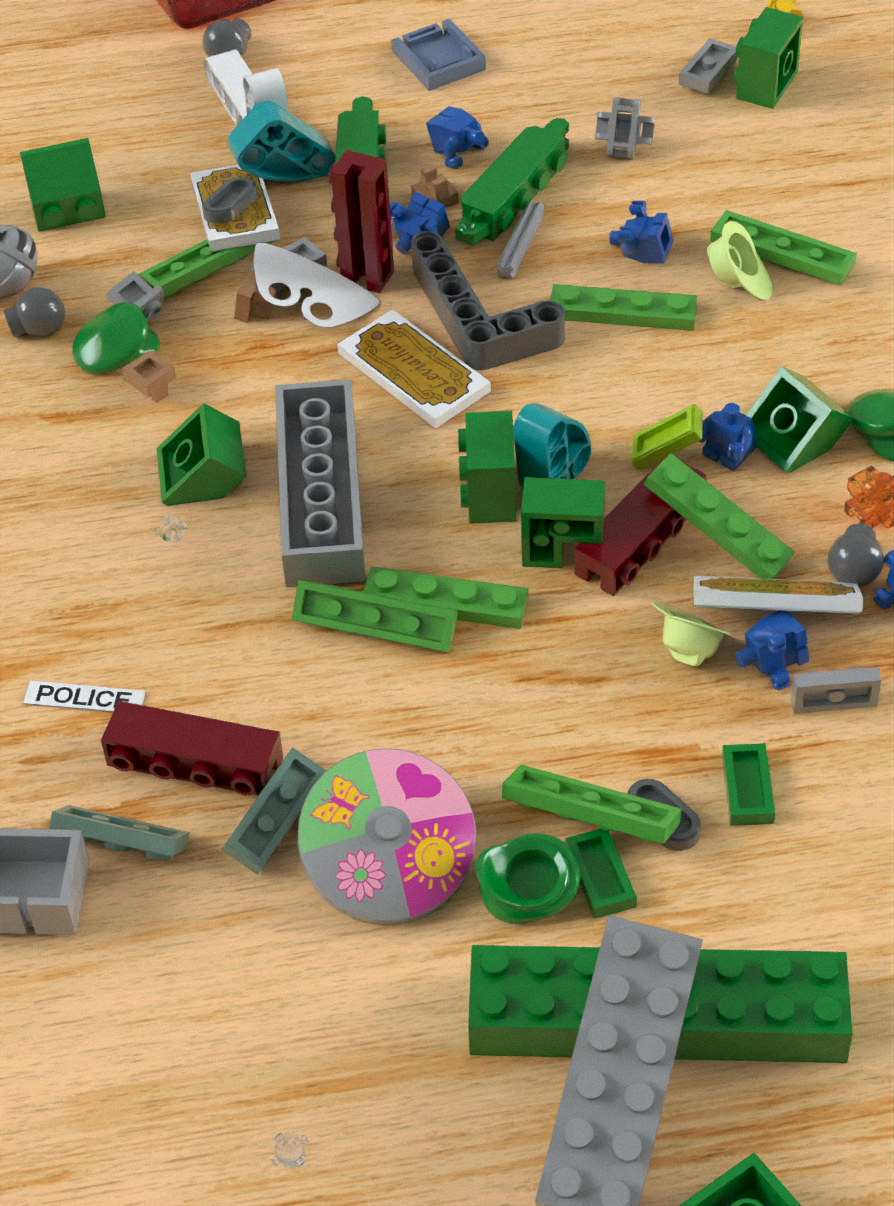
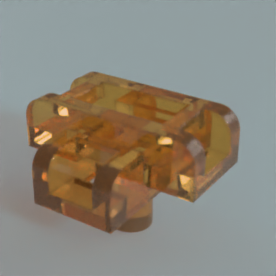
(873, 498)

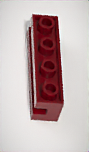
(362, 218)
(630, 538)
(191, 748)

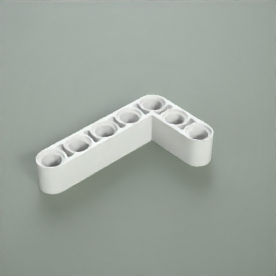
(240, 88)

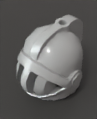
(17, 260)

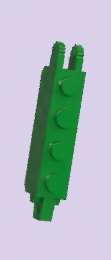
(361, 130)
(512, 181)

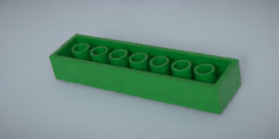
(737, 1010)

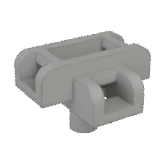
(627, 128)

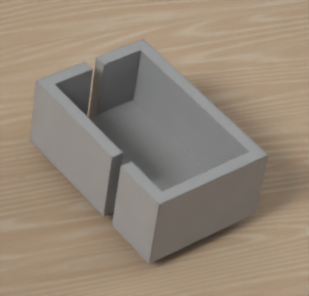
(41, 880)

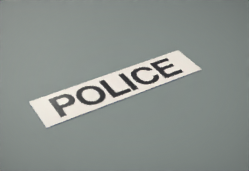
(80, 696)

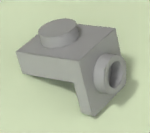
(137, 291)

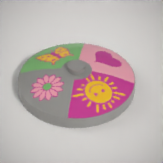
(386, 836)

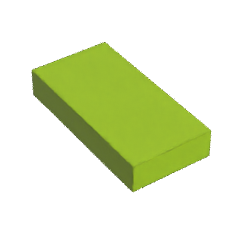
(667, 437)

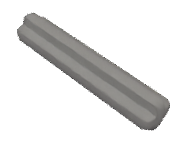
(520, 239)

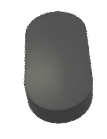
(229, 200)
(688, 831)

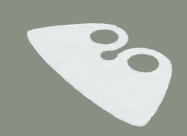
(327, 287)

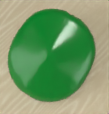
(113, 339)
(875, 419)
(528, 878)

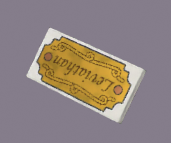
(250, 227)
(414, 368)
(777, 594)

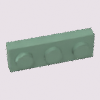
(273, 811)
(121, 832)

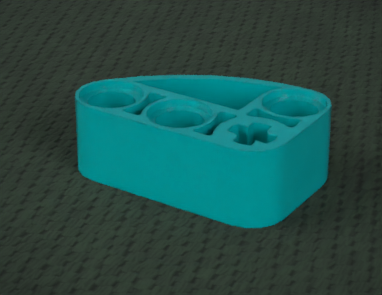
(279, 145)
(549, 444)

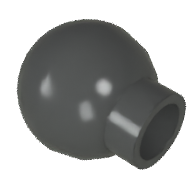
(226, 36)
(37, 313)
(856, 556)

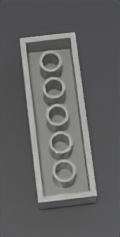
(319, 483)
(620, 1067)

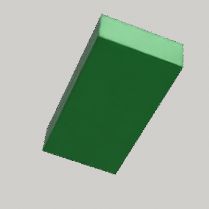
(748, 784)
(602, 873)

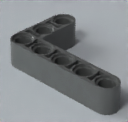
(481, 339)

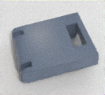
(439, 57)

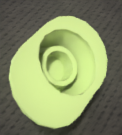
(737, 262)
(687, 635)

